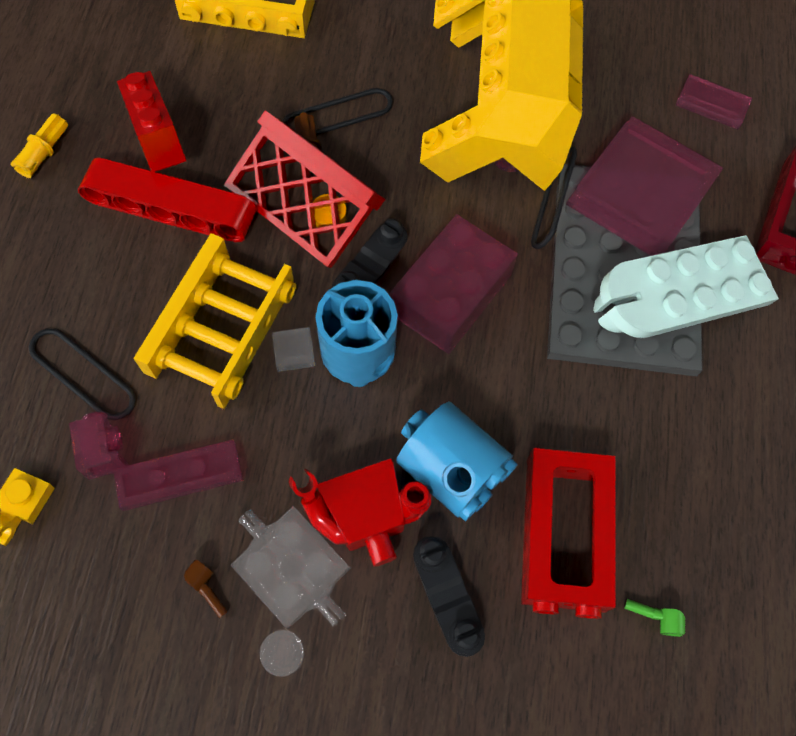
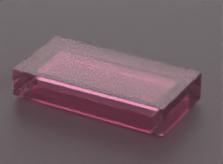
(714, 101)

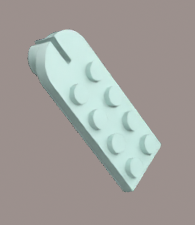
(683, 288)

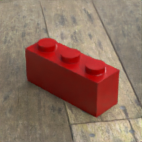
(151, 121)

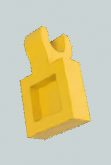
(21, 499)

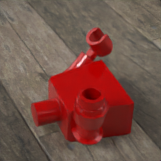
(363, 508)

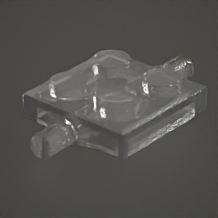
(291, 567)

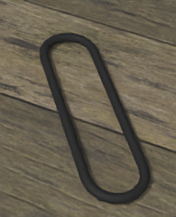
(341, 100)
(559, 206)
(72, 387)

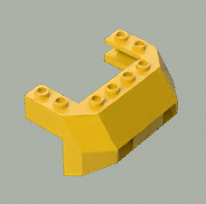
(525, 88)

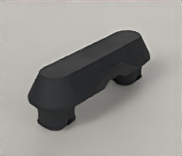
(376, 254)
(448, 596)

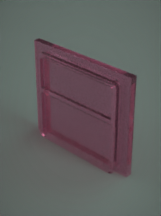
(644, 187)

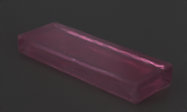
(177, 475)

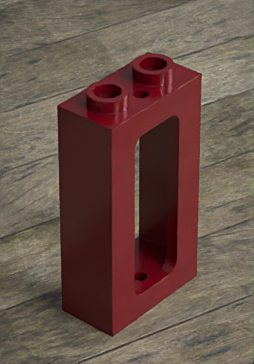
(773, 245)

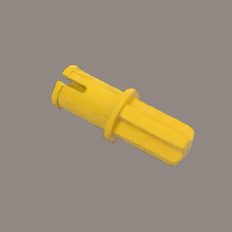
(39, 146)

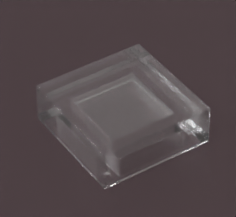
(293, 349)

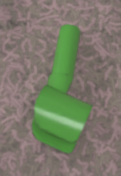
(671, 620)

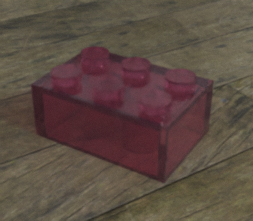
(452, 283)

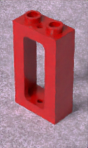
(537, 585)

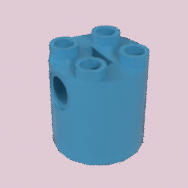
(357, 331)
(454, 458)

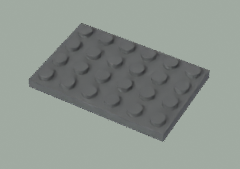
(580, 261)

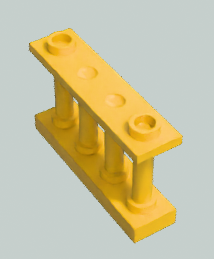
(196, 291)

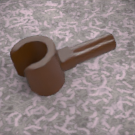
(197, 577)

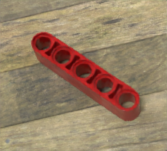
(167, 199)

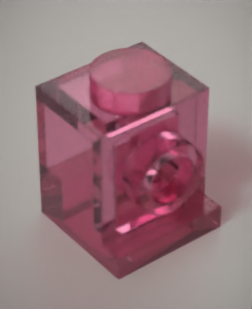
(96, 445)

